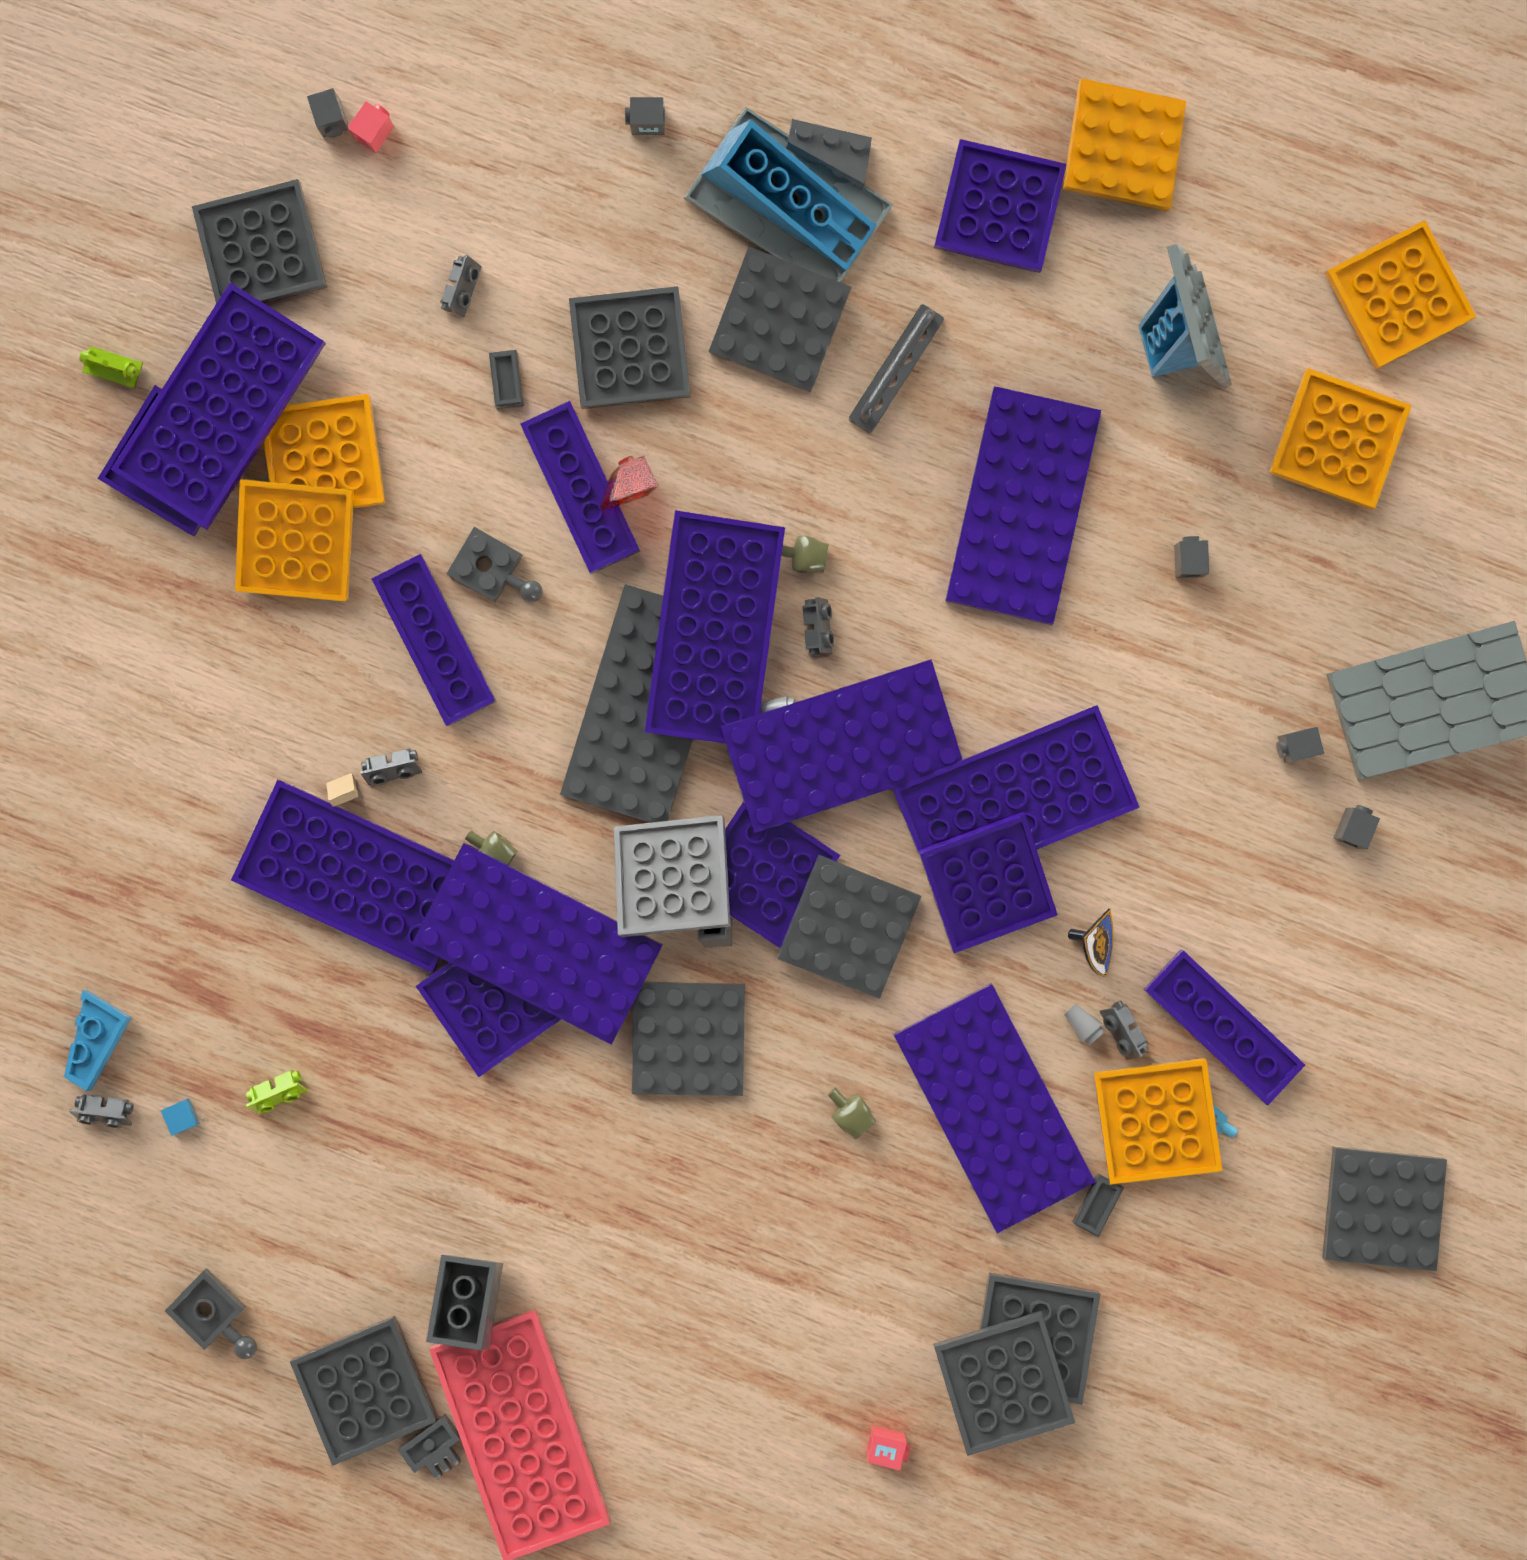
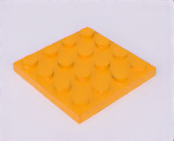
(1124, 145)
(1400, 294)
(1340, 439)
(328, 446)
(294, 540)
(1157, 1121)

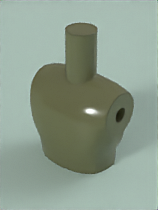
(807, 555)
(493, 845)
(852, 1114)

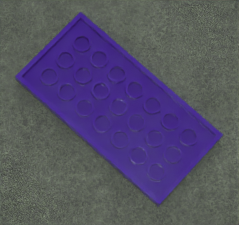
(218, 406)
(1023, 505)
(713, 625)
(841, 745)
(1056, 775)
(343, 871)
(536, 943)
(994, 1108)

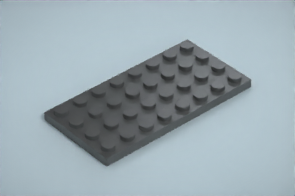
(613, 757)

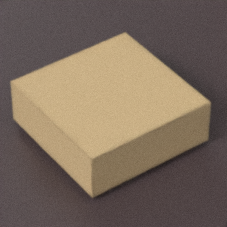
(342, 790)

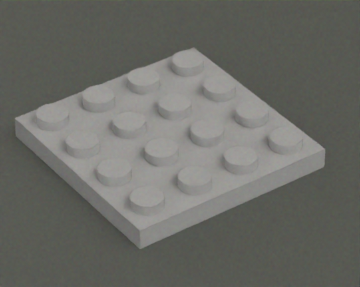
(671, 876)

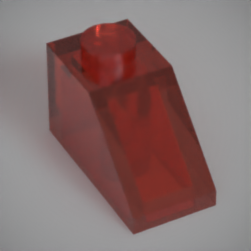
(628, 482)

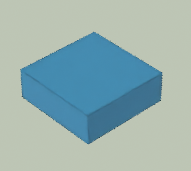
(180, 1117)

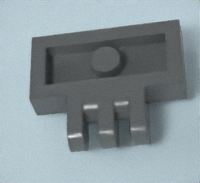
(432, 1447)

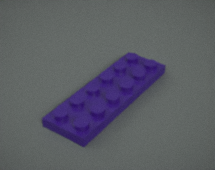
(579, 487)
(434, 640)
(1224, 1027)

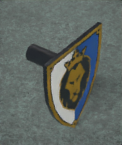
(1097, 943)

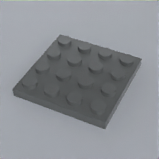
(261, 243)
(779, 319)
(629, 347)
(848, 926)
(688, 1039)
(1384, 1208)
(1067, 1313)
(1004, 1383)
(363, 1390)

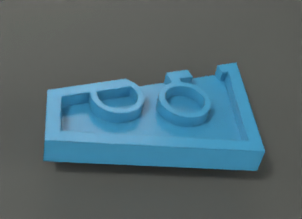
(96, 1037)

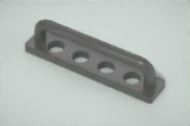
(864, 413)

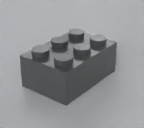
(464, 1302)

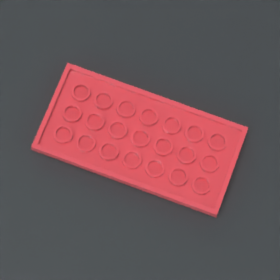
(521, 1438)

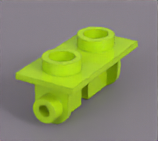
(111, 366)
(264, 1097)

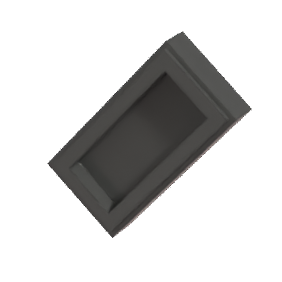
(506, 379)
(1097, 1205)

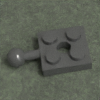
(493, 581)
(224, 1310)

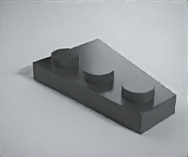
(839, 150)

